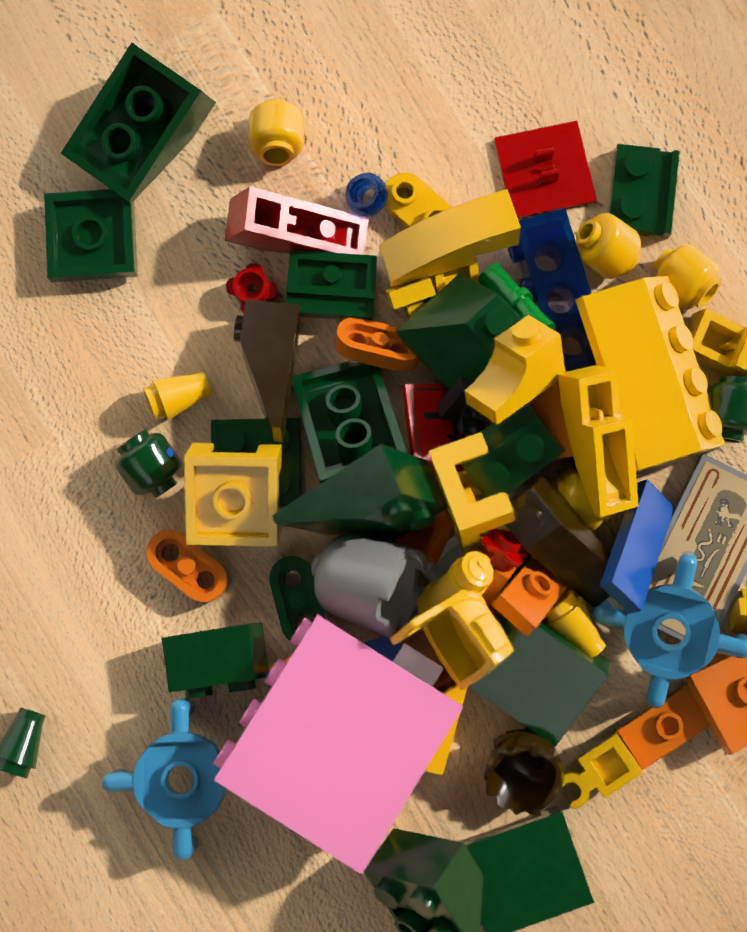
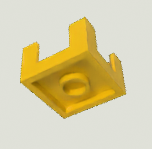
(459, 492)
(232, 496)

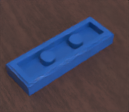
(637, 548)

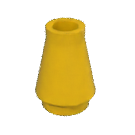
(175, 394)
(574, 623)

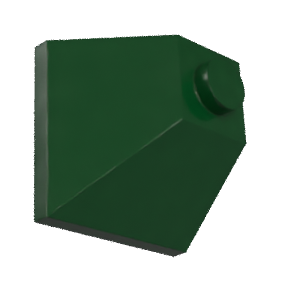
(458, 329)

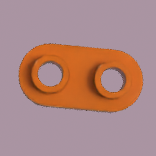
(373, 344)
(188, 567)

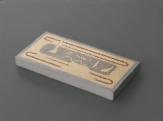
(713, 526)

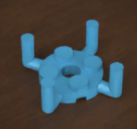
(679, 603)
(152, 784)

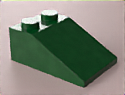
(137, 124)
(345, 414)
(372, 494)

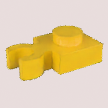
(605, 767)

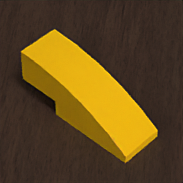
(451, 238)
(719, 343)
(600, 438)

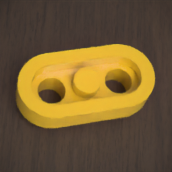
(419, 206)

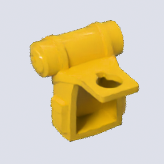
(459, 623)

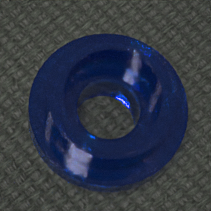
(358, 186)

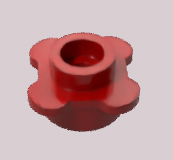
(251, 276)
(502, 549)

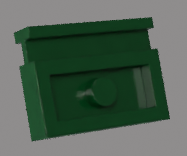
(644, 188)
(332, 284)
(515, 453)

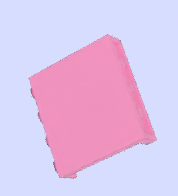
(336, 742)

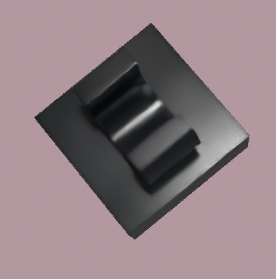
(455, 408)

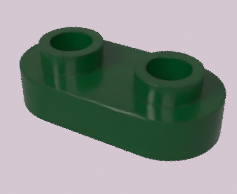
(293, 601)

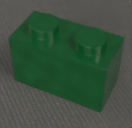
(215, 658)

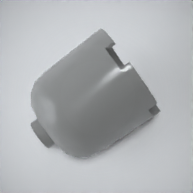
(369, 581)

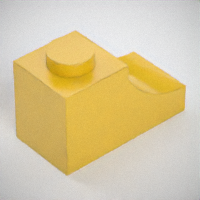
(520, 369)

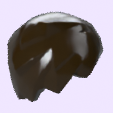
(523, 772)

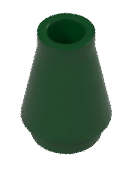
(21, 743)

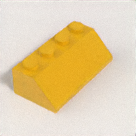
(659, 379)

